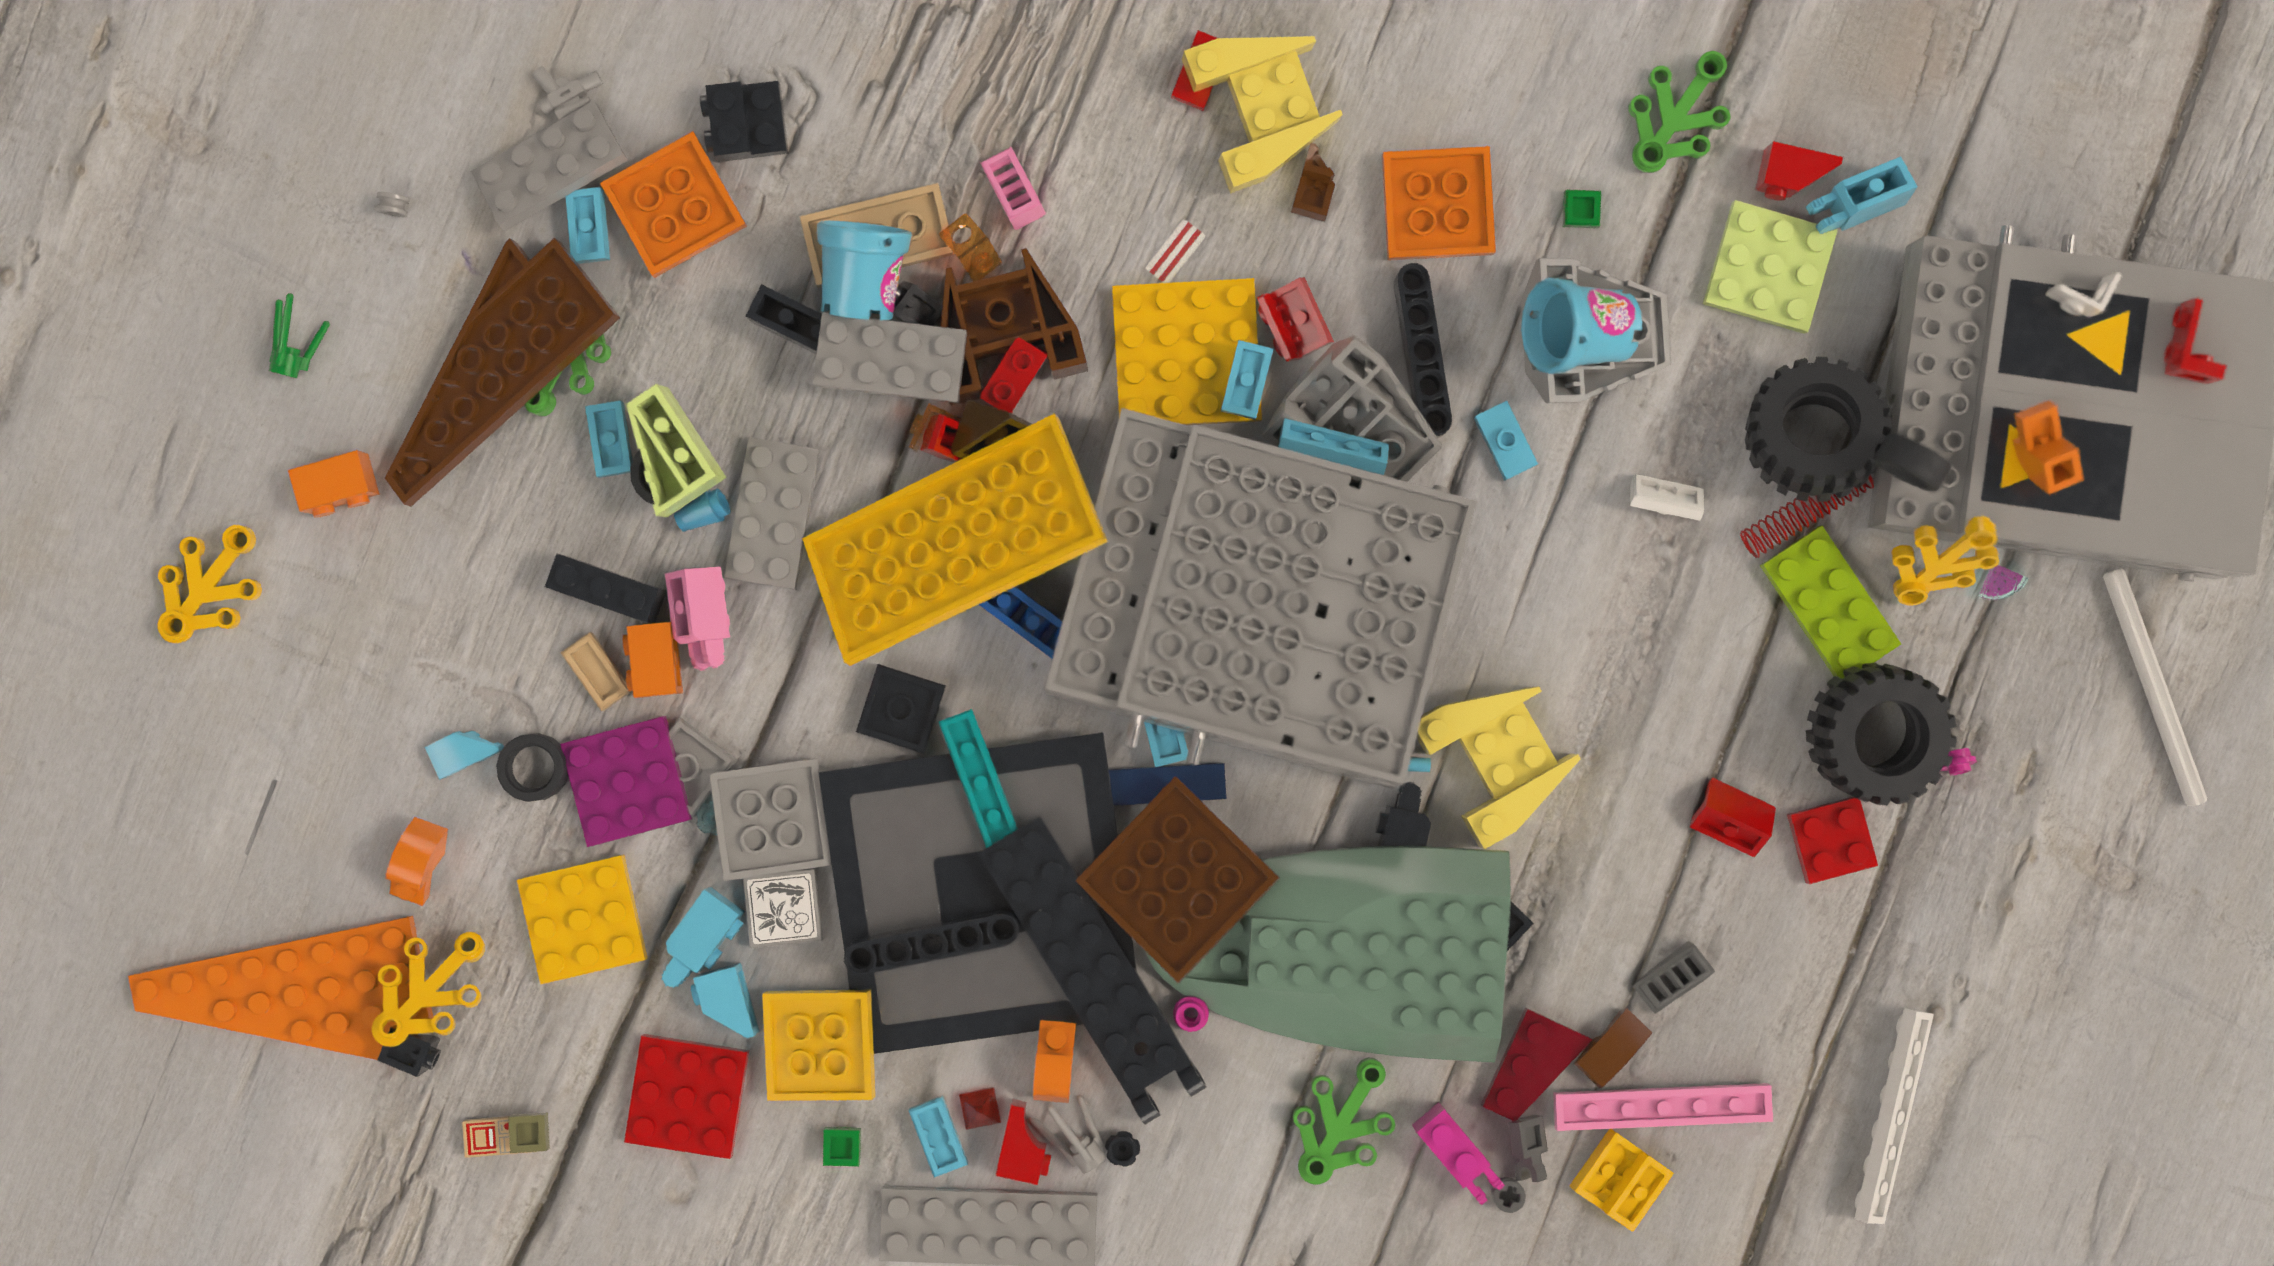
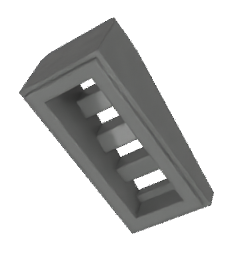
(1680, 988)

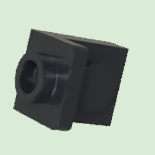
(915, 305)
(413, 1055)

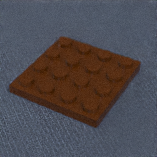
(1177, 879)

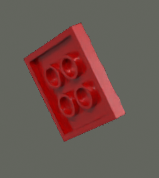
(686, 1096)

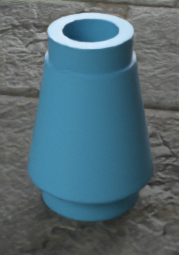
(704, 510)

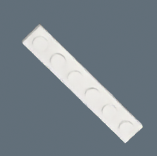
(1893, 1119)

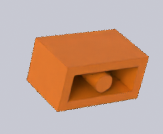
(334, 483)
(652, 660)

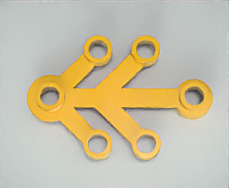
(203, 588)
(1914, 588)
(424, 993)

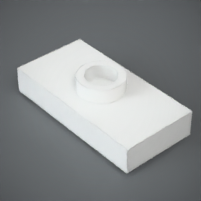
(1667, 497)

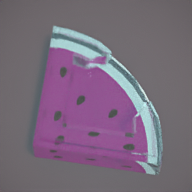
(2001, 583)

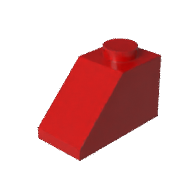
(1791, 169)
(939, 437)

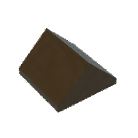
(982, 427)

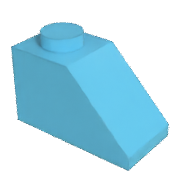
(726, 999)

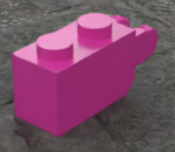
(1455, 1150)

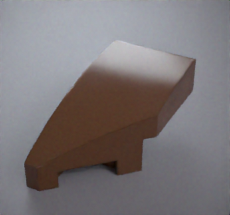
(1314, 187)

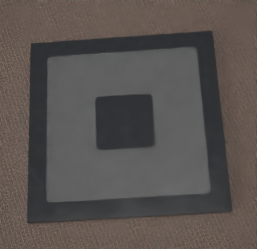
(911, 859)

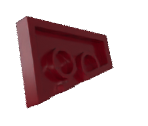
(1531, 1062)

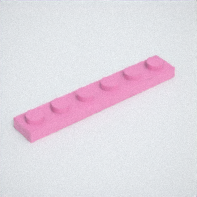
(1663, 1107)

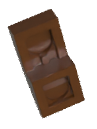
(1613, 1048)

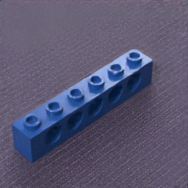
(1026, 619)

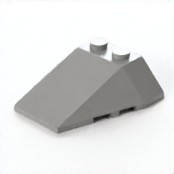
(1592, 379)
(1359, 395)

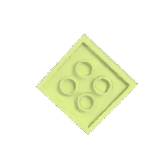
(1769, 267)

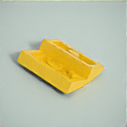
(1621, 1179)

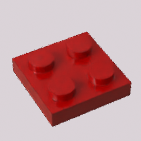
(1832, 840)

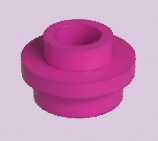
(1961, 762)
(1186, 1023)

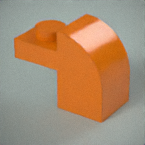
(2043, 452)
(415, 859)
(1054, 1061)

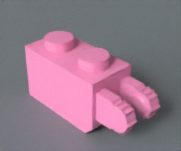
(699, 614)

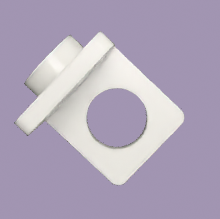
(2079, 304)

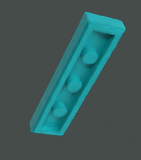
(978, 776)

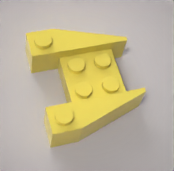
(1269, 99)
(1505, 754)

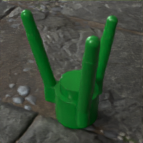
(286, 359)

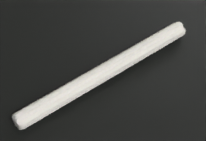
(2155, 687)

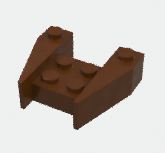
(1007, 308)

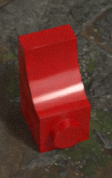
(1021, 1154)

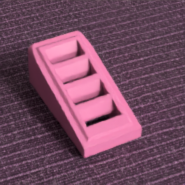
(1025, 207)

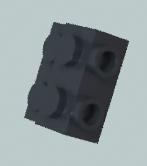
(744, 120)

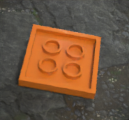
(1438, 203)
(673, 204)

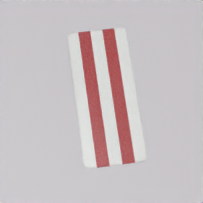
(1175, 251)

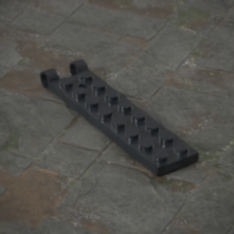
(1088, 963)

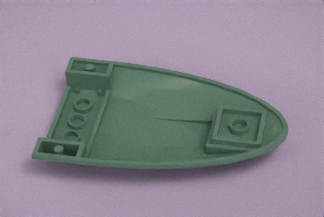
(1370, 952)

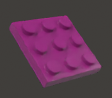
(626, 781)

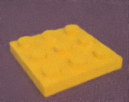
(582, 919)
(818, 1045)

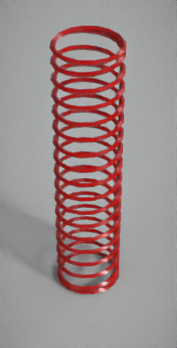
(1782, 517)

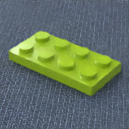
(1830, 603)

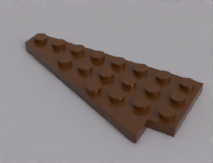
(515, 340)

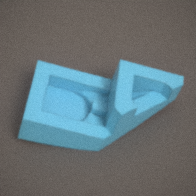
(459, 752)

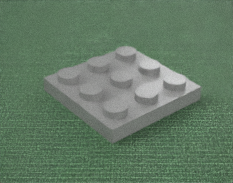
(770, 819)

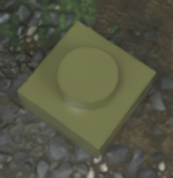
(528, 1132)

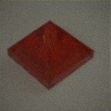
(980, 1108)

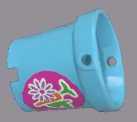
(861, 267)
(1578, 325)

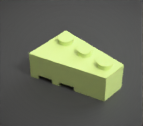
(672, 451)

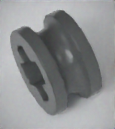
(1513, 1204)

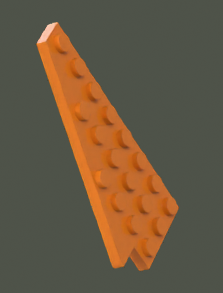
(296, 991)

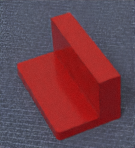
(1734, 818)

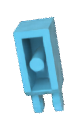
(1865, 196)
(699, 936)

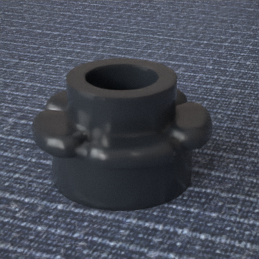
(1120, 1158)

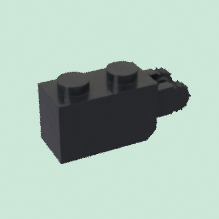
(1404, 823)

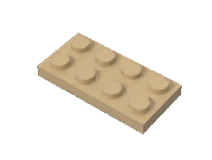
(914, 210)

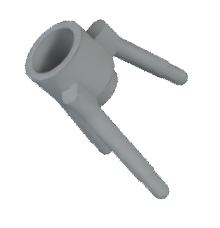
(1083, 1152)

